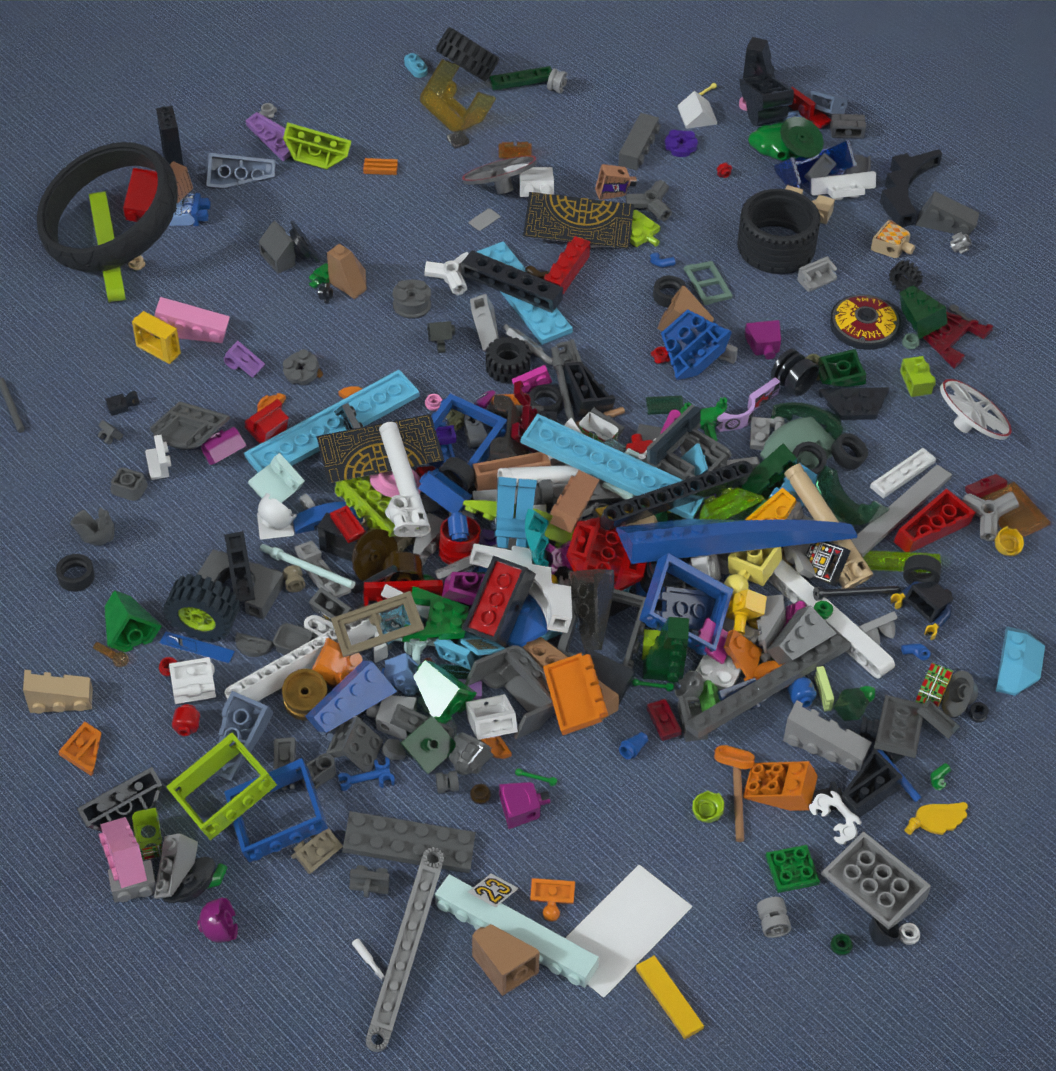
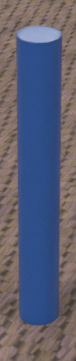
(905, 783)

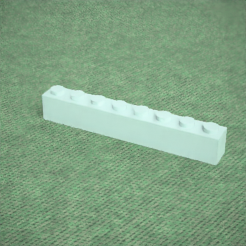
(555, 951)

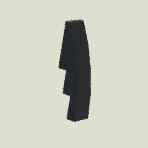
(239, 566)

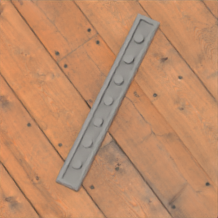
(901, 509)

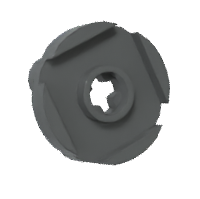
(298, 359)

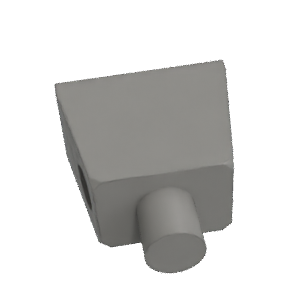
(385, 712)

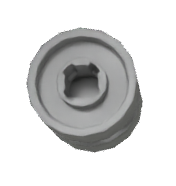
(773, 916)

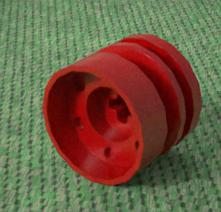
(452, 551)

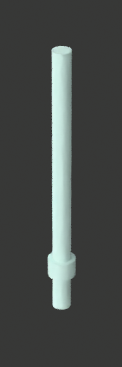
(278, 554)

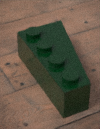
(668, 654)

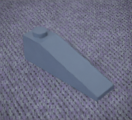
(234, 170)
(247, 721)

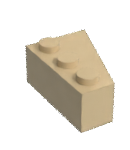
(57, 694)

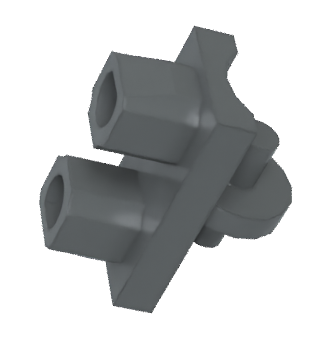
(369, 881)

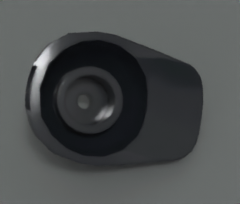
(881, 935)

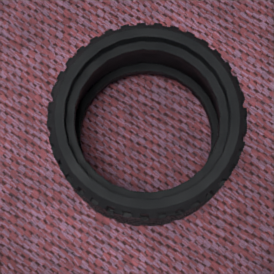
(779, 209)

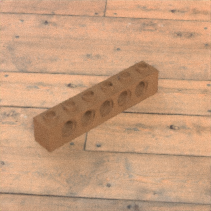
(545, 654)

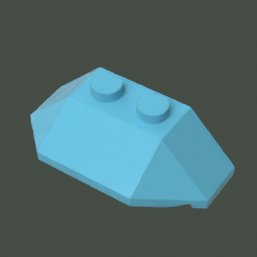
(1019, 662)

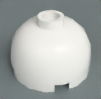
(274, 513)

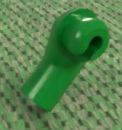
(937, 776)
(218, 875)

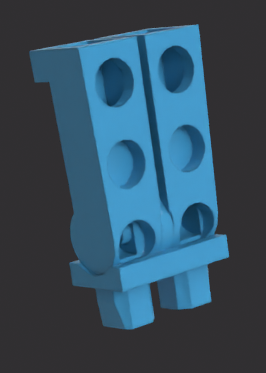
(506, 525)

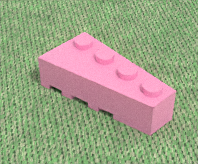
(192, 322)
(122, 852)

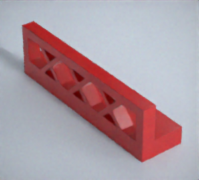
(373, 590)

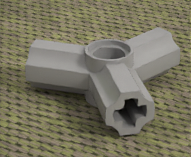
(989, 521)

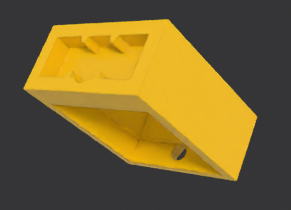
(165, 348)

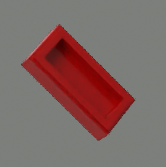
(347, 524)

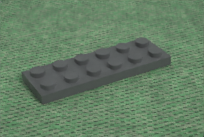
(407, 841)

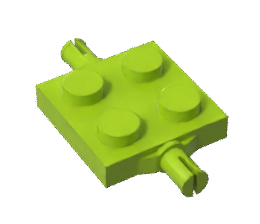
(643, 230)

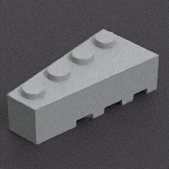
(825, 738)

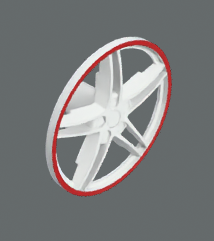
(972, 413)

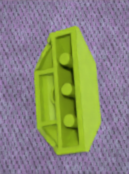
(315, 147)

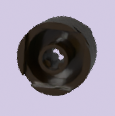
(408, 566)

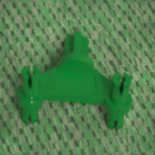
(709, 416)

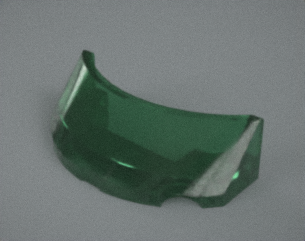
(805, 410)
(841, 505)

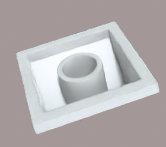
(696, 111)

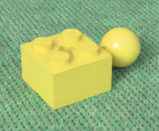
(751, 566)

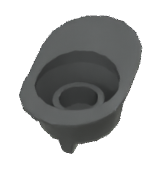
(959, 694)

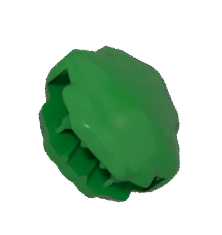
(769, 143)

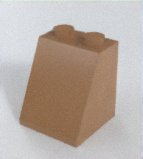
(504, 958)

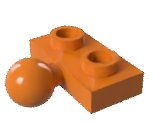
(552, 892)

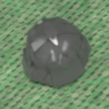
(469, 754)

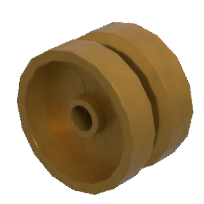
(302, 692)

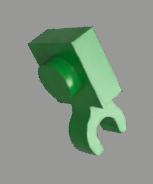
(319, 275)

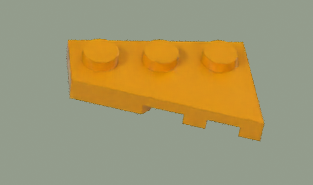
(777, 507)

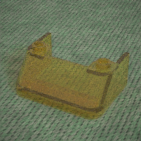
(440, 102)

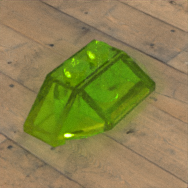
(728, 504)

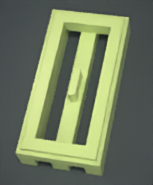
(824, 688)

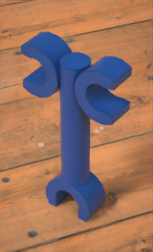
(381, 772)

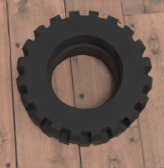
(467, 54)

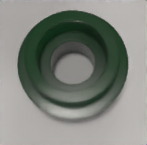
(841, 939)

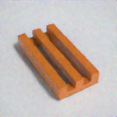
(380, 166)

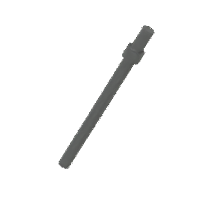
(558, 365)

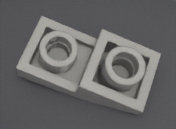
(801, 562)

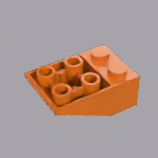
(782, 784)

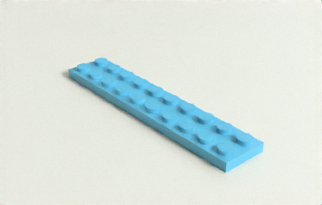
(369, 403)
(601, 461)

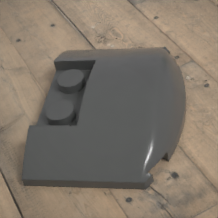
(188, 426)

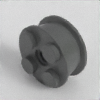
(411, 298)

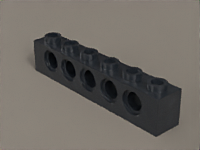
(512, 281)

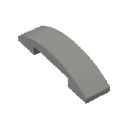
(310, 553)

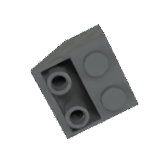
(277, 248)

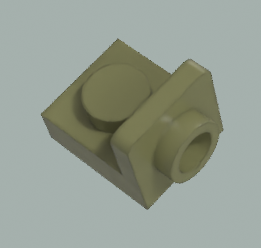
(455, 418)

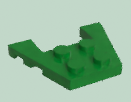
(444, 617)

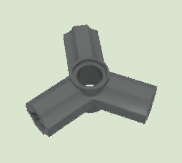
(652, 200)

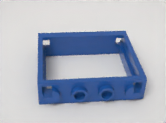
(497, 422)
(697, 579)
(282, 776)

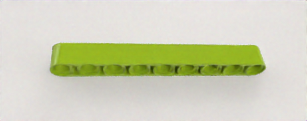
(104, 234)

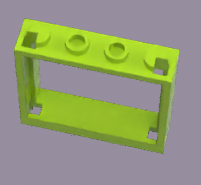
(204, 769)

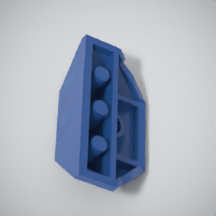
(529, 624)

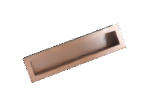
(487, 471)
(573, 501)

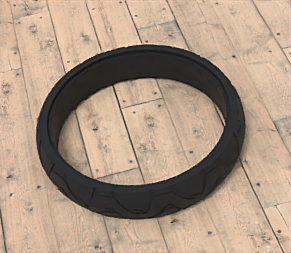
(83, 171)

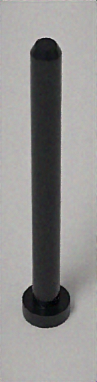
(819, 593)

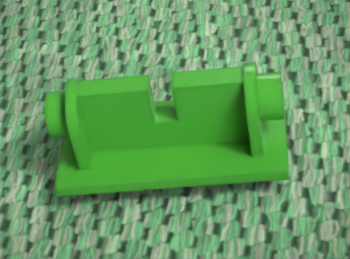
(708, 696)

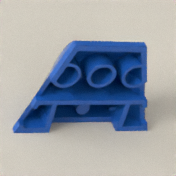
(694, 344)

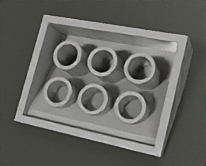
(877, 881)

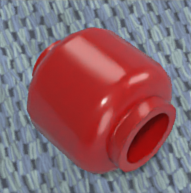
(186, 720)

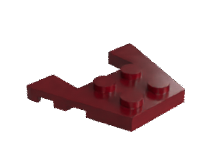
(948, 335)
(527, 416)

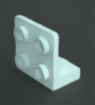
(277, 479)

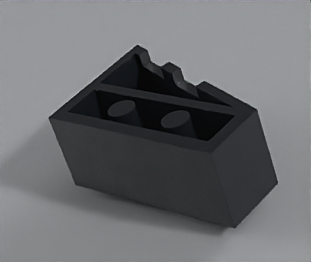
(758, 58)

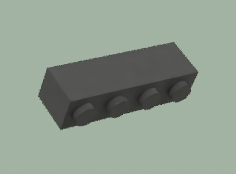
(639, 141)

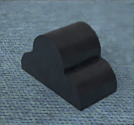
(766, 98)

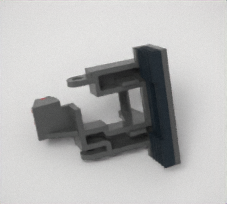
(685, 433)

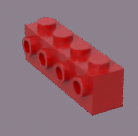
(569, 263)

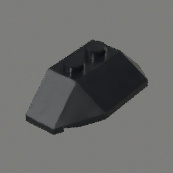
(122, 800)

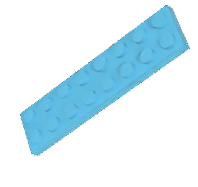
(543, 324)

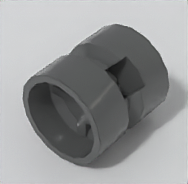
(544, 492)

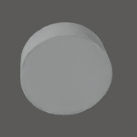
(306, 502)

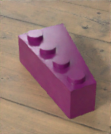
(462, 586)

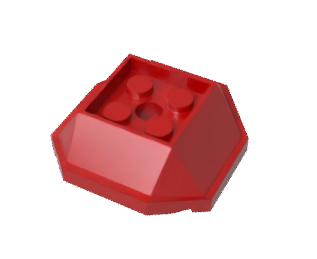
(602, 549)

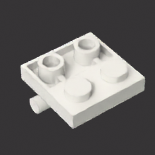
(192, 680)

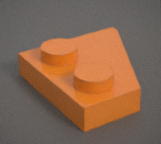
(743, 653)
(82, 748)

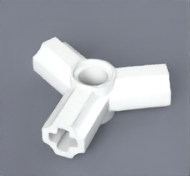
(449, 272)

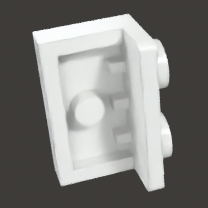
(157, 460)

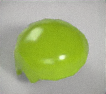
(708, 806)

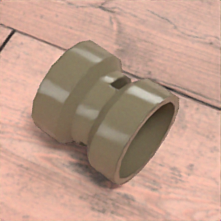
(293, 578)

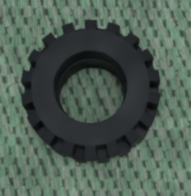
(507, 359)

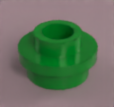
(824, 609)

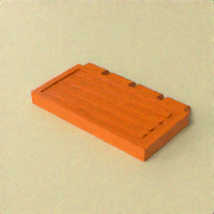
(575, 693)

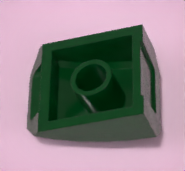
(841, 369)

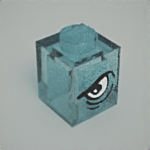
(394, 618)

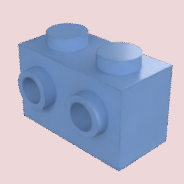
(400, 673)

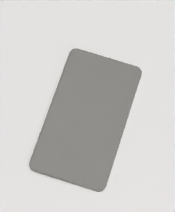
(484, 219)

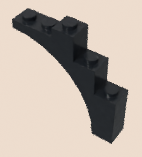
(904, 171)

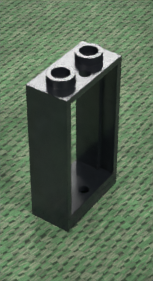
(169, 135)

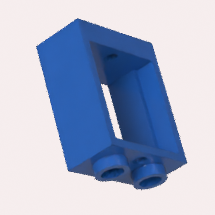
(444, 491)

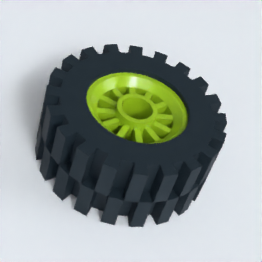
(201, 608)

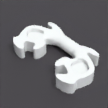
(847, 831)

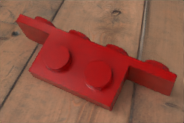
(807, 109)

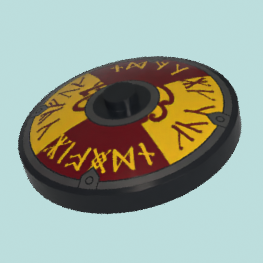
(865, 322)

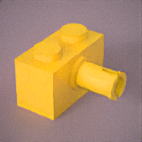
(745, 607)

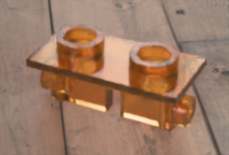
(508, 150)

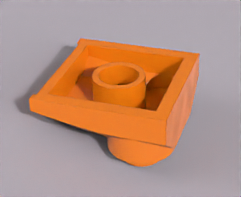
(333, 665)

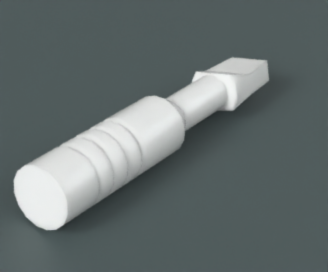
(367, 957)

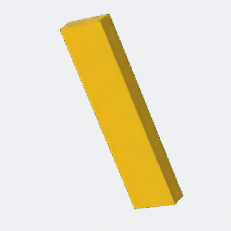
(669, 997)

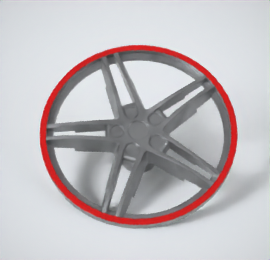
(500, 174)

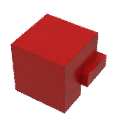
(267, 422)

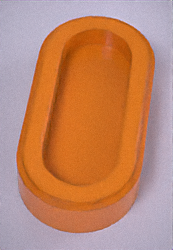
(734, 757)

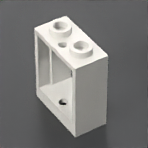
(482, 717)

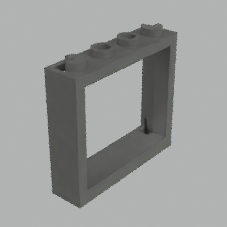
(618, 596)

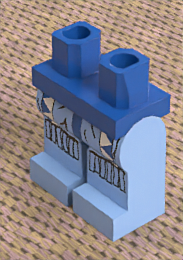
(191, 210)

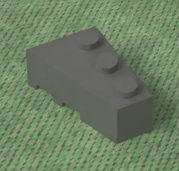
(947, 215)

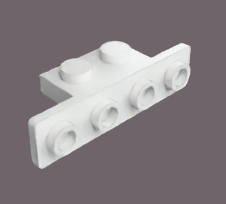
(844, 185)

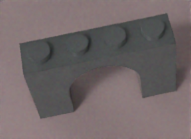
(266, 582)

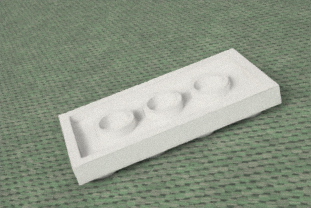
(724, 674)

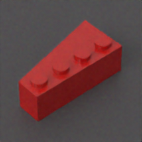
(934, 522)

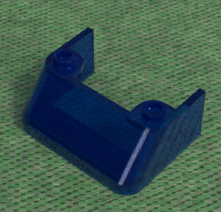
(793, 170)

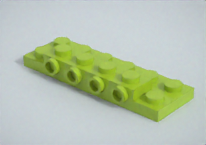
(367, 502)

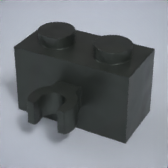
(439, 332)

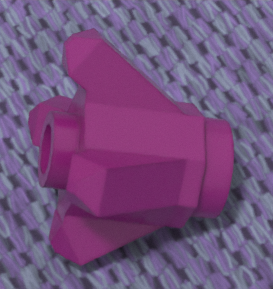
(557, 556)

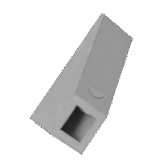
(484, 319)
(429, 543)
(772, 621)
(175, 862)

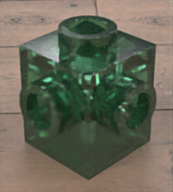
(851, 704)

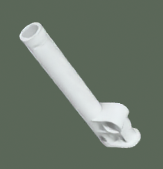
(557, 474)
(407, 508)

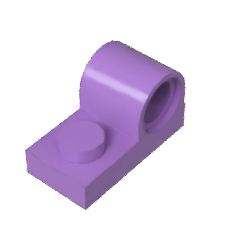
(242, 357)

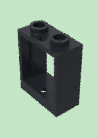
(332, 544)

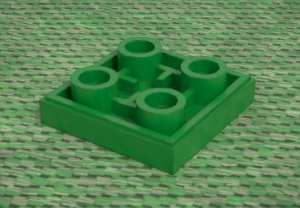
(792, 868)

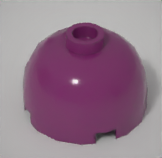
(217, 921)

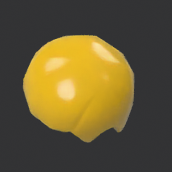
(1009, 542)

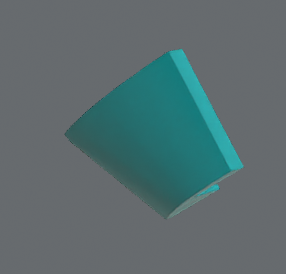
(535, 529)

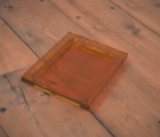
(1026, 517)

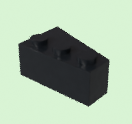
(585, 391)
(871, 785)

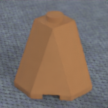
(346, 271)
(680, 303)

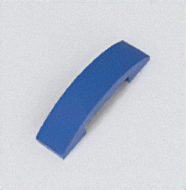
(311, 517)

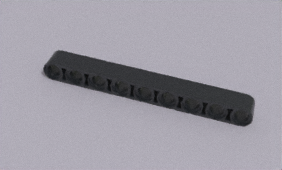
(669, 500)

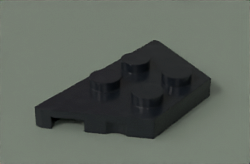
(855, 402)

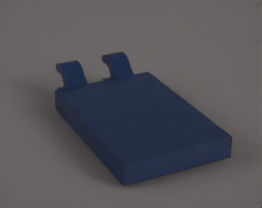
(686, 604)

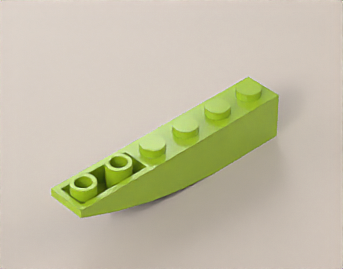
(488, 509)

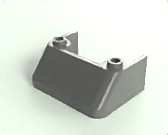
(523, 679)

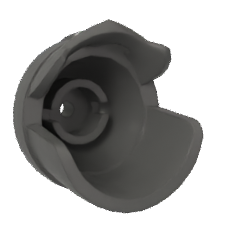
(92, 531)

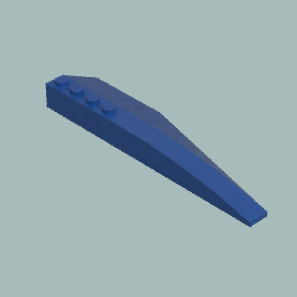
(714, 536)

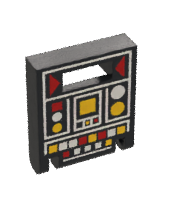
(821, 558)

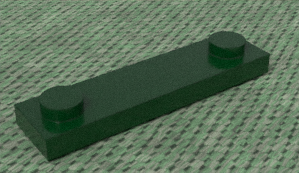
(520, 78)

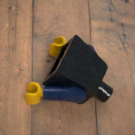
(929, 600)

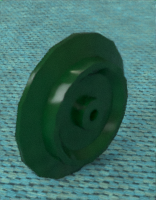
(802, 137)

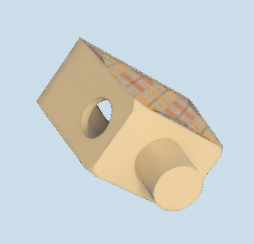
(892, 240)

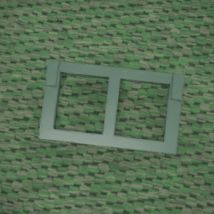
(718, 279)

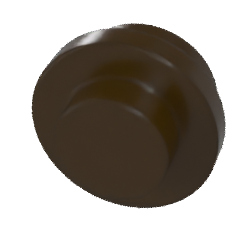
(480, 794)

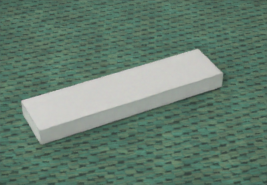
(903, 473)

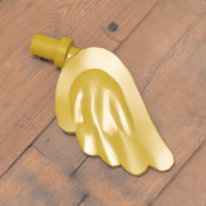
(938, 818)

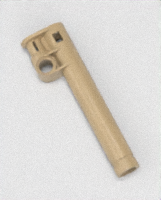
(856, 569)

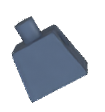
(834, 105)

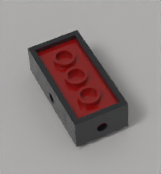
(499, 601)

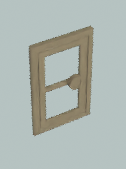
(372, 610)

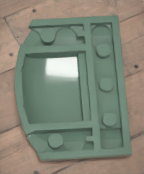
(796, 432)

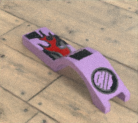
(756, 399)

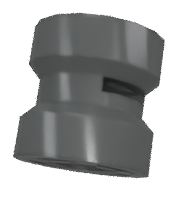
(442, 783)

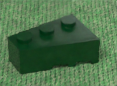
(922, 311)
(770, 472)

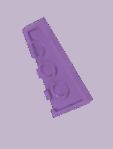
(269, 133)

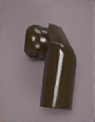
(533, 271)

